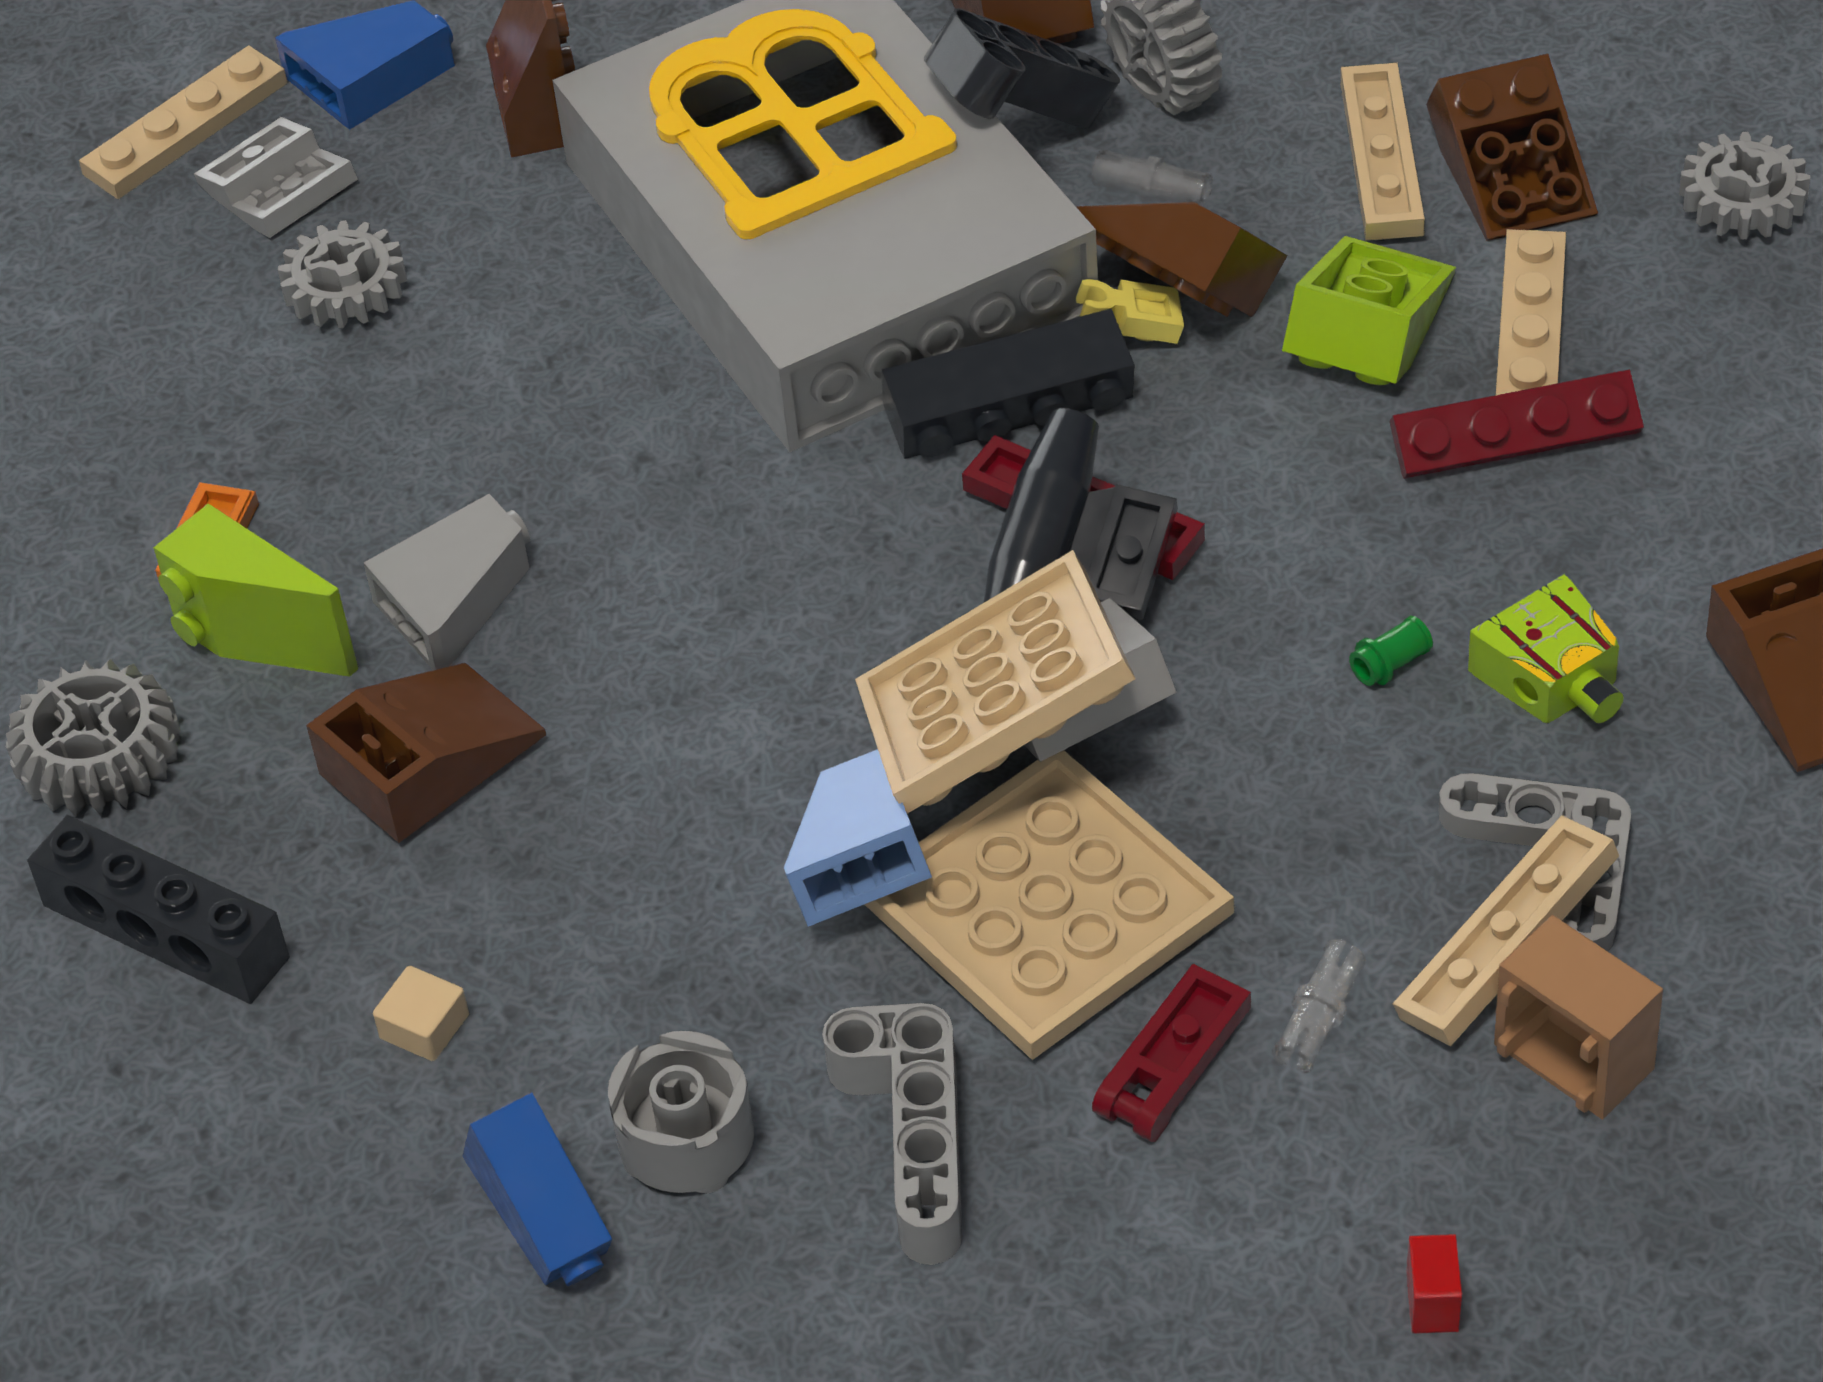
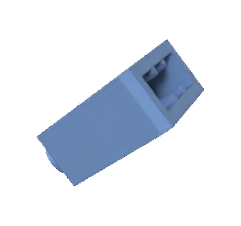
(852, 842)

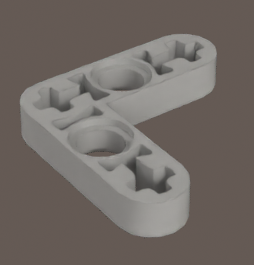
(1572, 802)

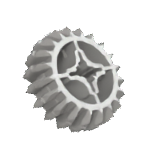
(1164, 50)
(93, 737)

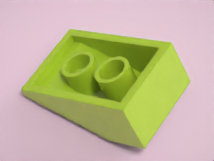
(1365, 310)
(251, 598)

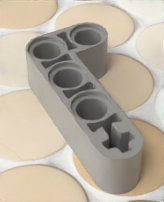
(894, 1063)

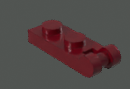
(1172, 1051)

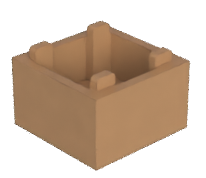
(1577, 1016)

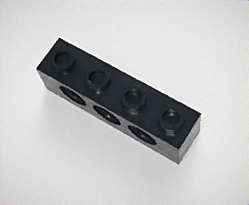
(159, 909)

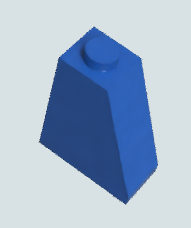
(366, 59)
(537, 1191)

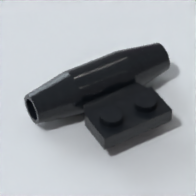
(1051, 511)

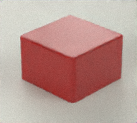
(1433, 1283)

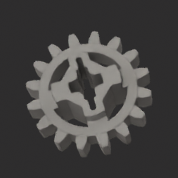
(1744, 185)
(342, 274)

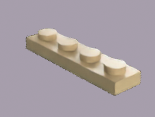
(183, 122)
(1382, 152)
(1531, 310)
(1466, 970)

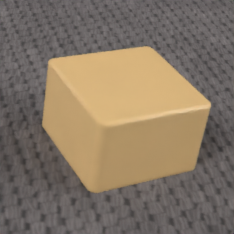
(421, 1013)

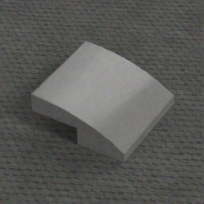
(275, 176)

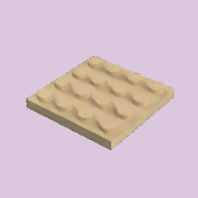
(992, 682)
(1051, 902)

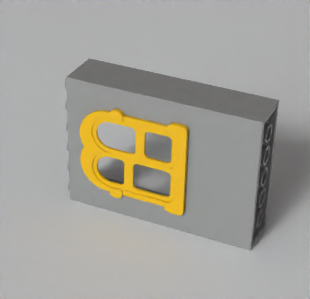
(851, 270)

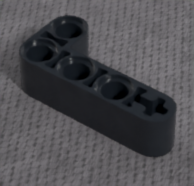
(996, 64)

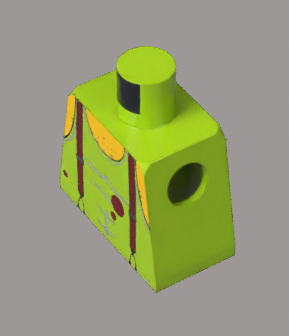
(1549, 655)

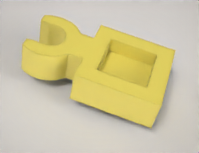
(1140, 308)

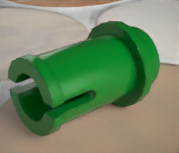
(1379, 658)

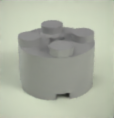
(681, 1113)

